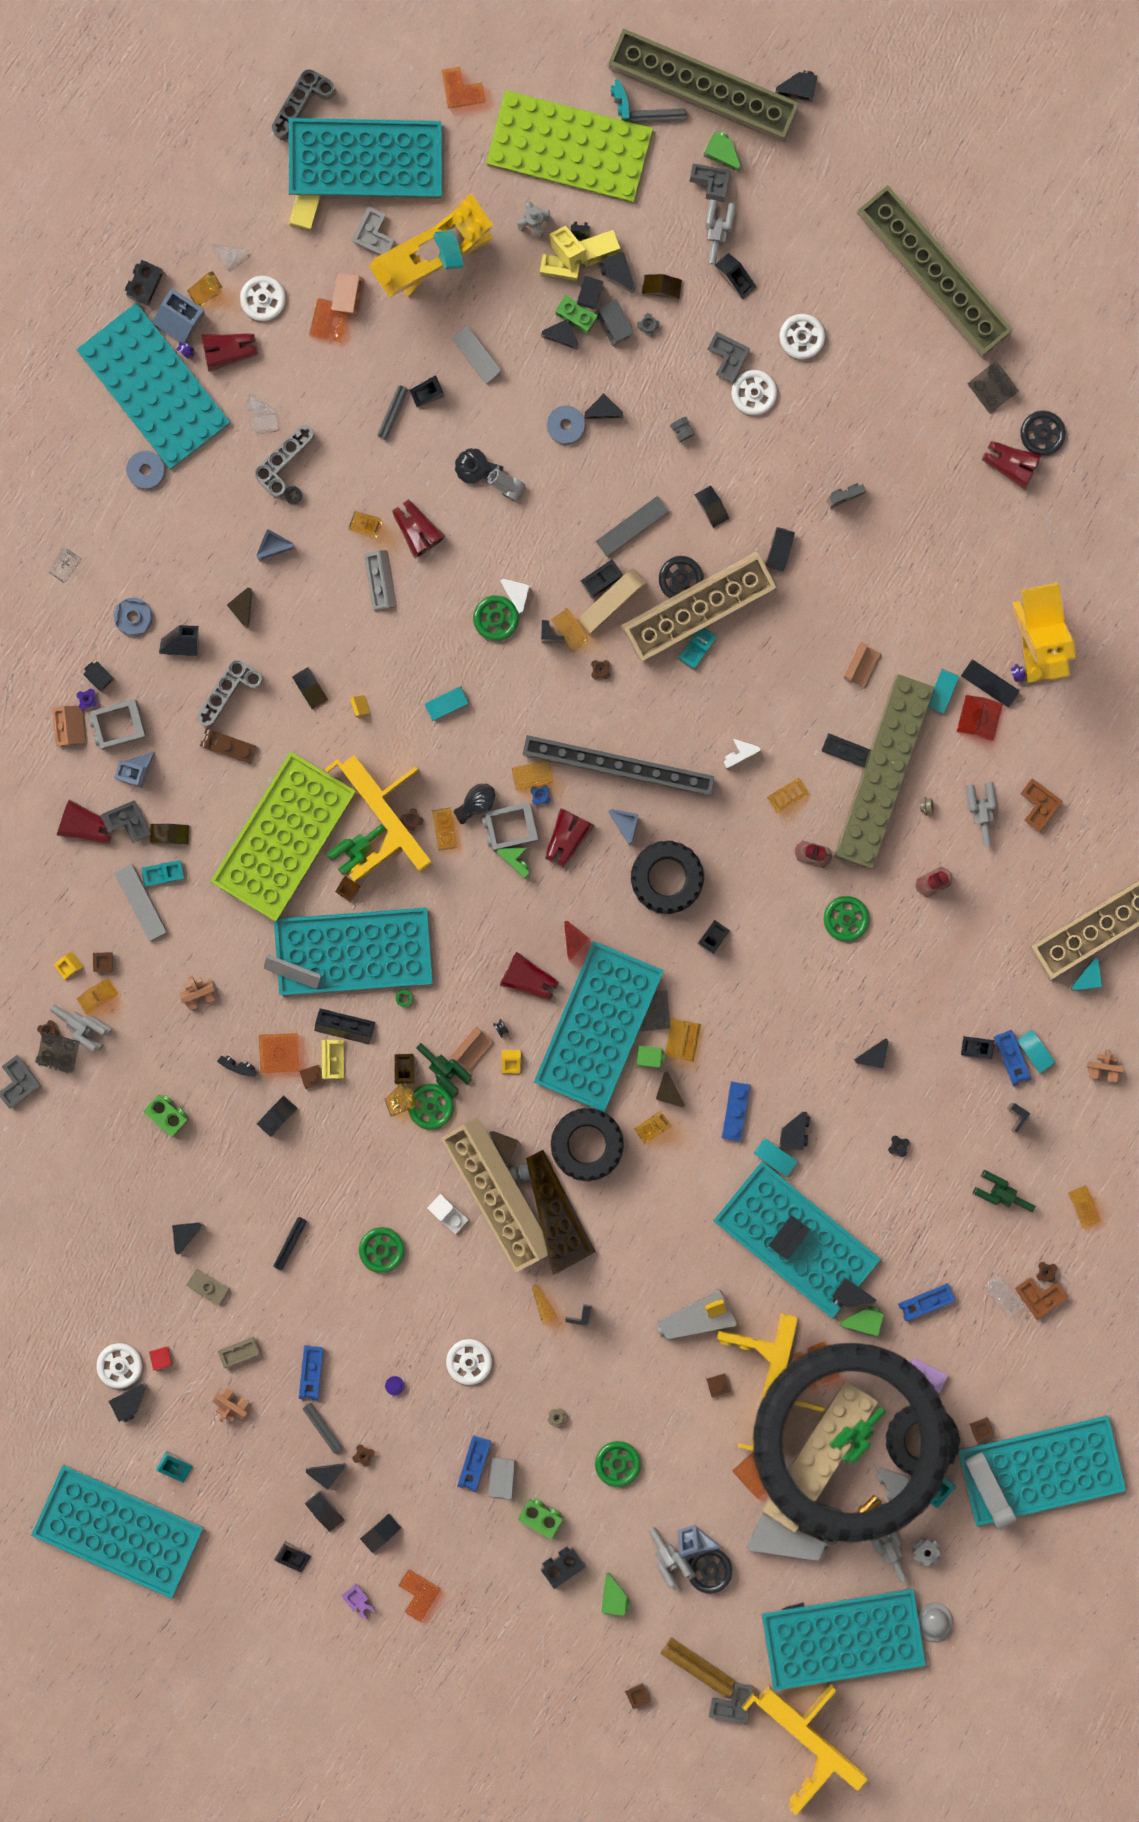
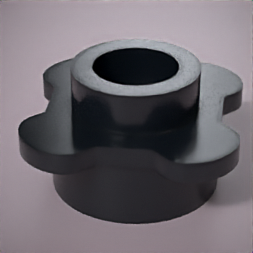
(902, 1150)

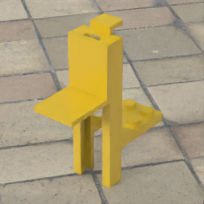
(402, 269)
(1043, 633)
(397, 835)
(776, 1353)
(827, 1756)

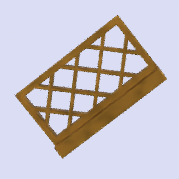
(698, 1667)

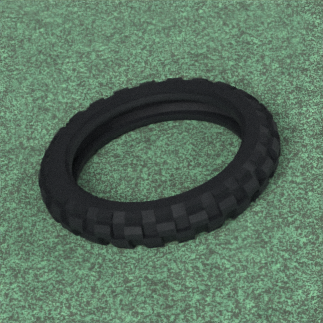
(933, 1451)

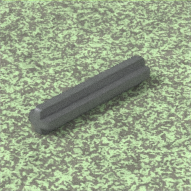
(657, 115)
(392, 412)
(322, 1428)

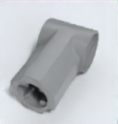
(507, 485)

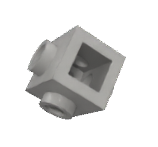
(922, 1545)

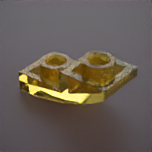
(444, 829)

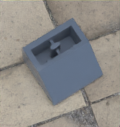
(178, 316)

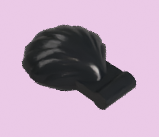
(473, 466)
(477, 801)

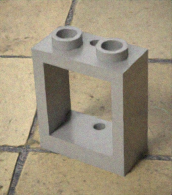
(137, 721)
(529, 821)

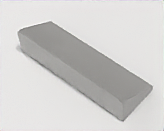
(476, 354)
(380, 580)
(292, 971)

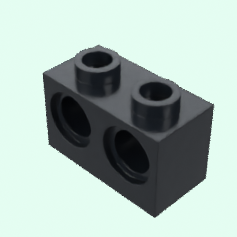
(149, 284)
(601, 578)
(566, 1571)

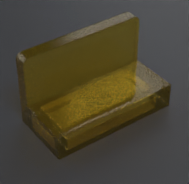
(569, 629)
(532, 775)
(682, 1039)

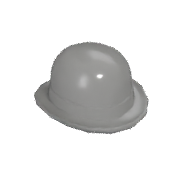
(935, 1622)

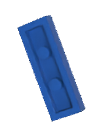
(735, 1111)

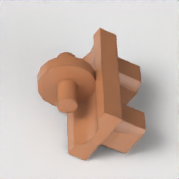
(196, 989)
(1113, 1070)
(224, 1402)

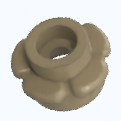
(927, 806)
(562, 1417)

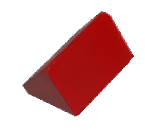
(160, 1358)

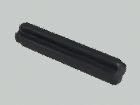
(290, 1243)

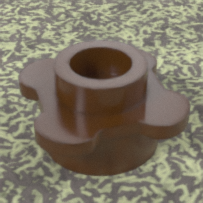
(604, 665)
(412, 824)
(49, 1026)
(1051, 1269)
(358, 1456)

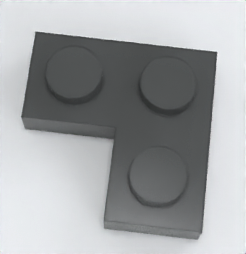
(714, 177)
(733, 354)
(838, 497)
(129, 817)
(22, 1083)
(732, 1710)

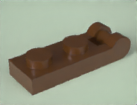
(228, 746)

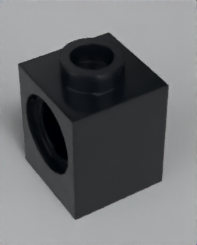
(98, 675)

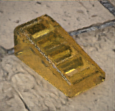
(774, 804)
(544, 1308)

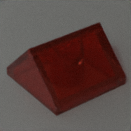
(979, 717)
(574, 939)

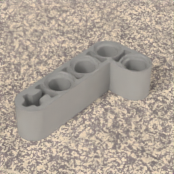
(287, 457)
(218, 691)
(990, 1491)

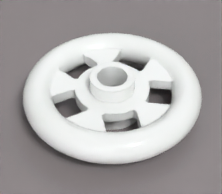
(278, 294)
(817, 331)
(770, 392)
(453, 1367)
(105, 1374)

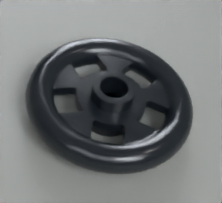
(1031, 444)
(681, 562)
(721, 1582)

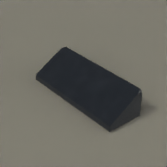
(990, 683)
(344, 1026)

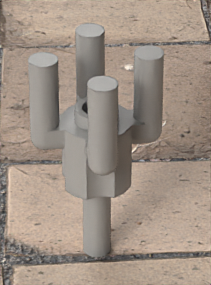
(534, 218)
(718, 228)
(982, 809)
(83, 1027)
(890, 1551)
(670, 1561)

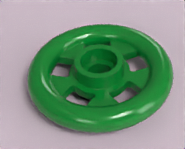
(483, 607)
(830, 922)
(446, 1109)
(395, 1259)
(611, 1479)

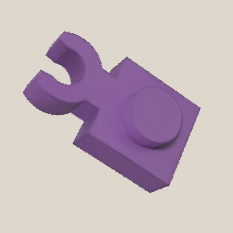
(356, 1599)

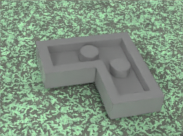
(368, 233)

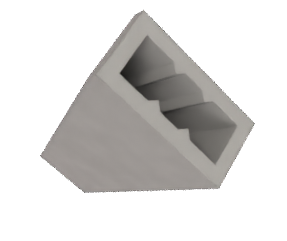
(694, 1319)
(777, 1540)

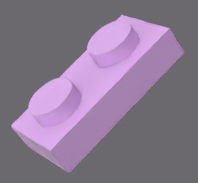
(935, 1376)

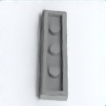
(140, 902)

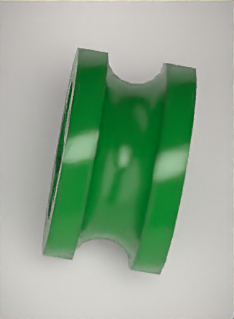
(405, 992)

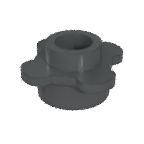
(653, 324)

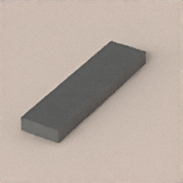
(632, 526)

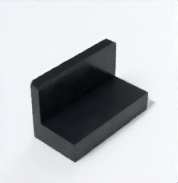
(545, 638)
(1021, 1113)
(789, 1237)
(584, 1317)

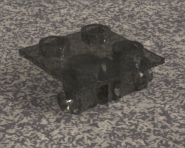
(993, 387)
(658, 1013)
(57, 1052)

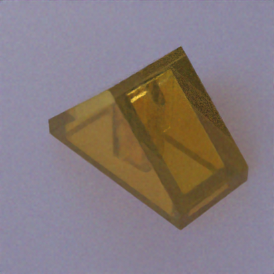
(365, 524)
(97, 996)

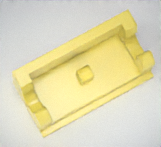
(304, 211)
(567, 247)
(600, 247)
(554, 267)
(332, 1059)

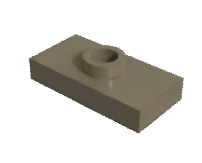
(207, 1287)
(239, 1352)

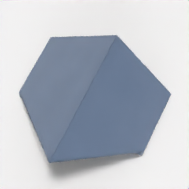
(272, 545)
(134, 769)
(625, 822)
(695, 1542)

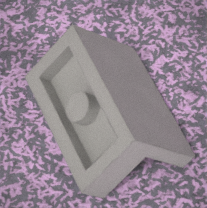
(501, 1477)

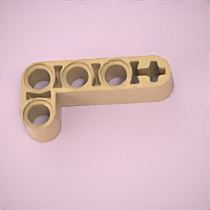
(611, 601)

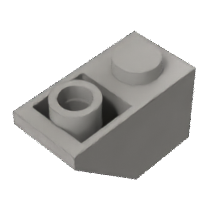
(893, 1481)

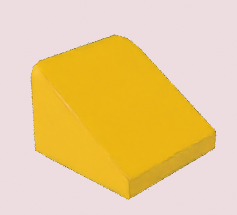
(360, 705)
(68, 965)
(511, 1061)
(715, 1308)

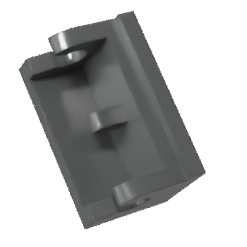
(614, 322)

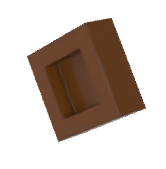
(347, 889)
(103, 962)
(311, 1077)
(718, 1385)
(981, 1429)
(637, 1695)

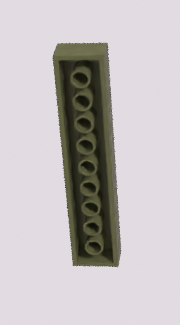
(703, 85)
(934, 271)
(884, 771)

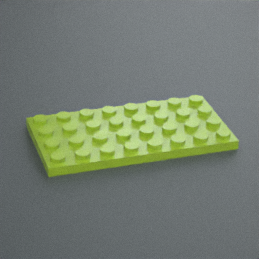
(569, 146)
(283, 836)

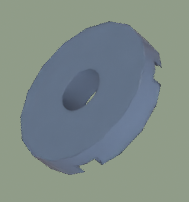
(565, 413)
(135, 464)
(121, 616)

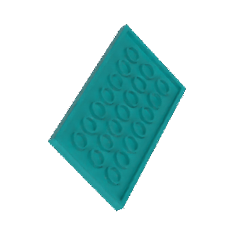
(364, 157)
(153, 386)
(356, 950)
(598, 1026)
(822, 1256)
(1049, 1468)
(117, 1531)
(843, 1639)

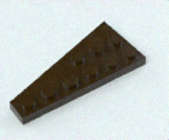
(561, 1227)

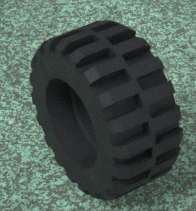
(693, 877)
(613, 1144)
(896, 1440)

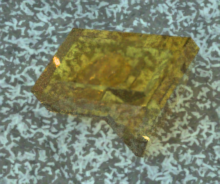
(205, 289)
(400, 1100)
(652, 1127)
(1084, 1206)

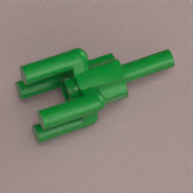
(354, 849)
(857, 1437)

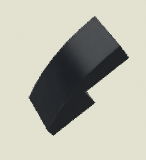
(780, 548)
(243, 1068)

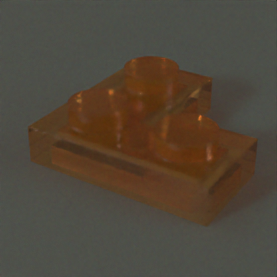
(459, 94)
(423, 1592)

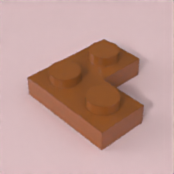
(1044, 801)
(1040, 1302)

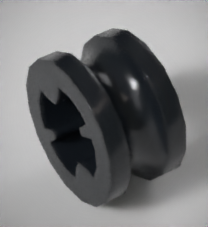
(289, 490)
(501, 1028)

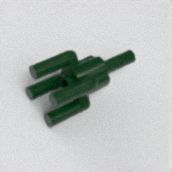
(445, 1070)
(1001, 1193)

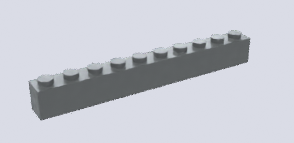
(618, 765)

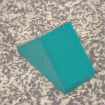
(1089, 977)
(174, 1467)
(945, 1490)

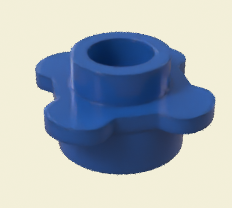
(544, 791)

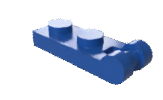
(1012, 1057)
(927, 1302)
(311, 1372)
(474, 1462)

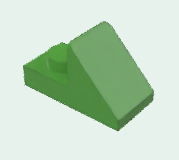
(511, 855)

